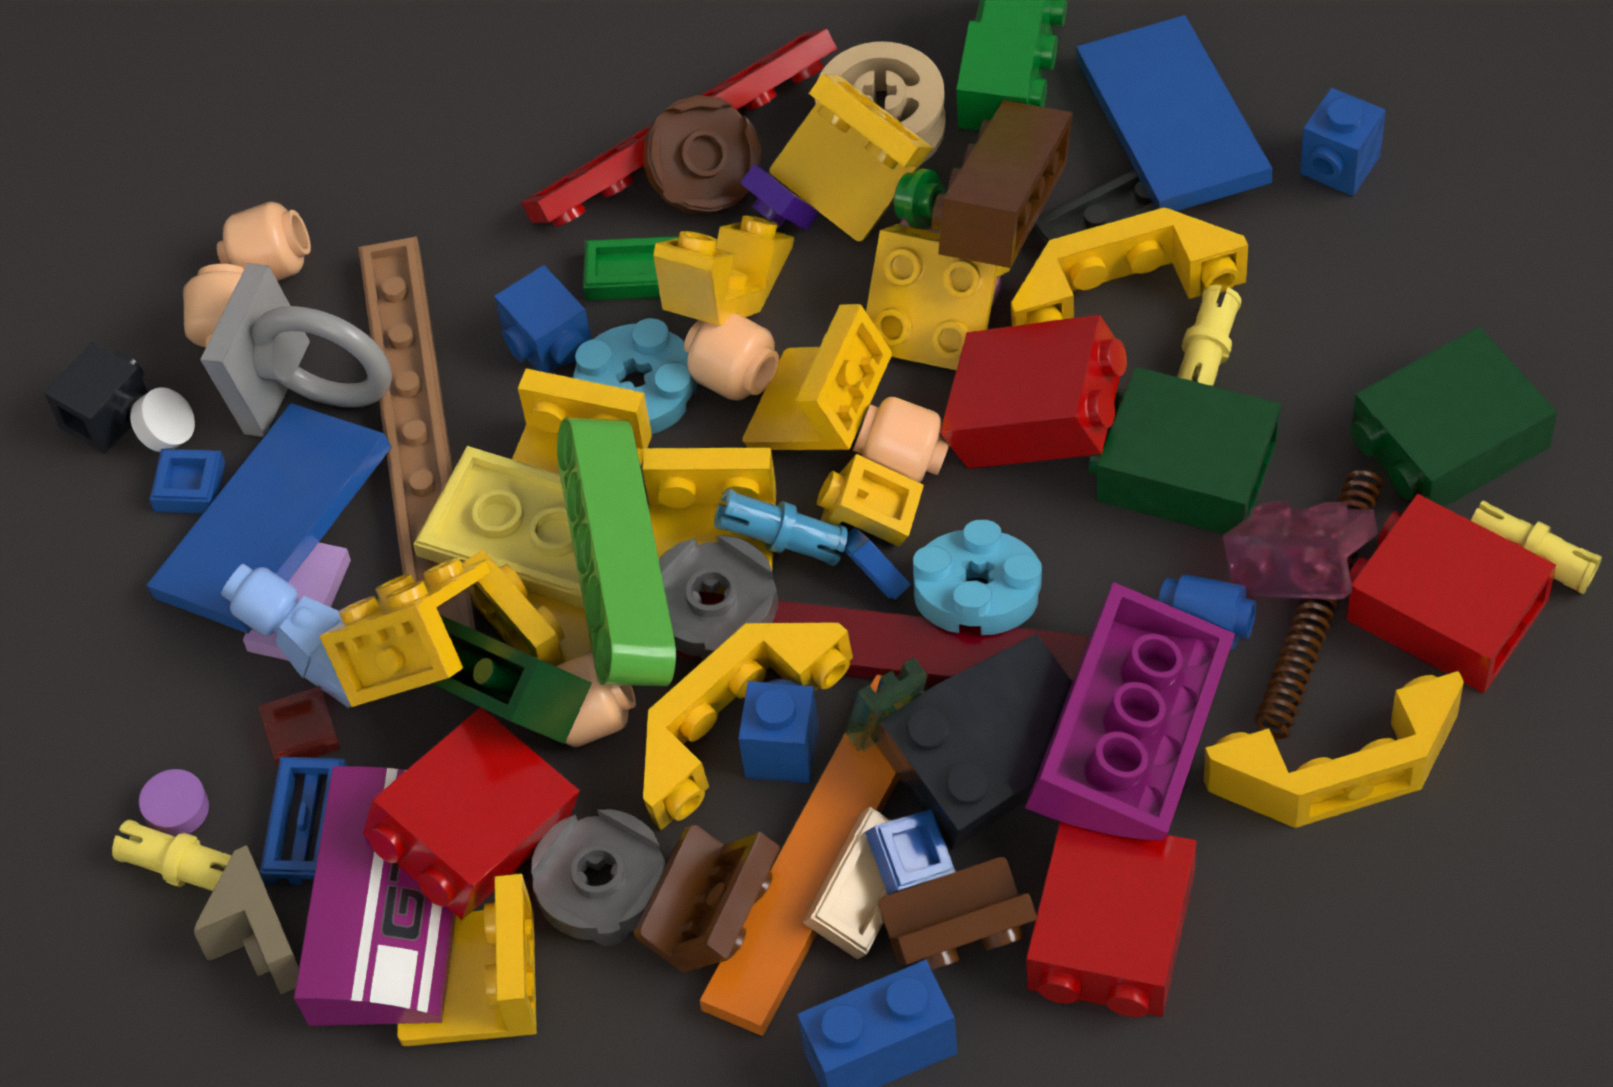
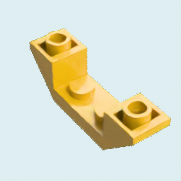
(1133, 245)
(722, 277)
(796, 651)
(1254, 775)

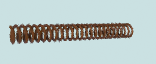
(1305, 625)

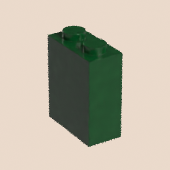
(1452, 420)
(1186, 451)

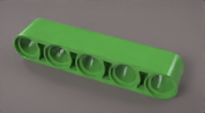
(615, 553)

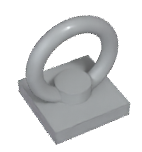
(260, 348)

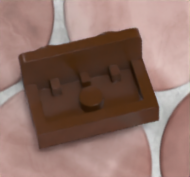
(705, 898)
(953, 911)

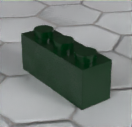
(514, 683)

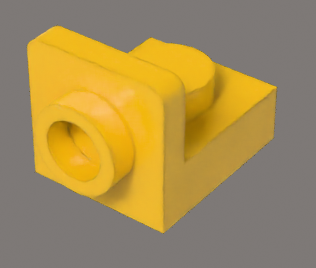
(871, 499)

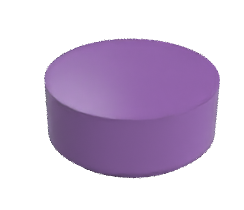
(174, 802)

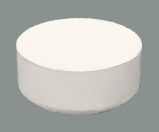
(162, 419)

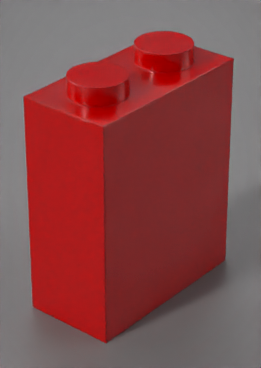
(1034, 392)
(1449, 591)
(468, 813)
(1111, 920)

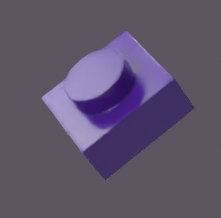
(776, 200)

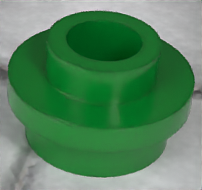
(916, 197)

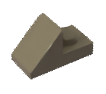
(242, 916)

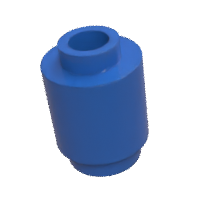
(1212, 601)

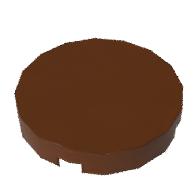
(700, 154)

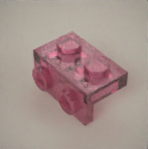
(1297, 549)

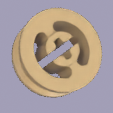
(909, 79)

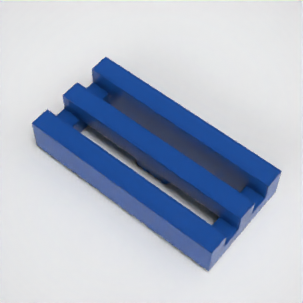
(299, 867)

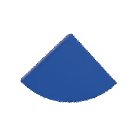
(875, 564)

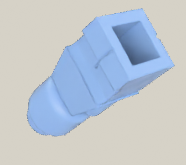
(272, 607)

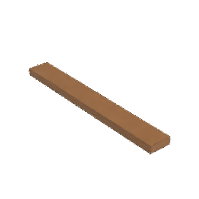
(414, 403)

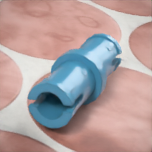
(780, 527)

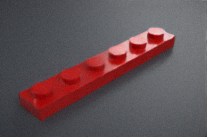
(613, 168)

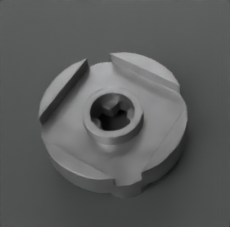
(708, 566)
(602, 911)

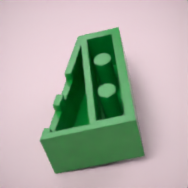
(1007, 56)

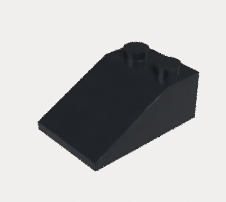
(978, 737)

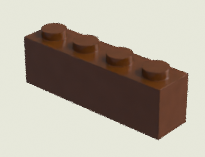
(1003, 184)

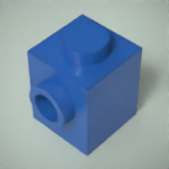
(1342, 141)
(542, 321)
(779, 731)

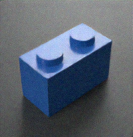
(879, 1030)

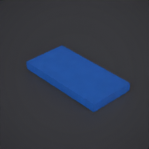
(1173, 115)
(271, 509)

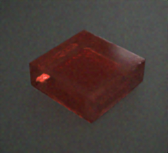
(299, 725)

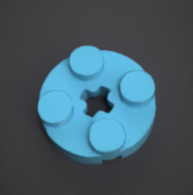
(643, 349)
(977, 552)

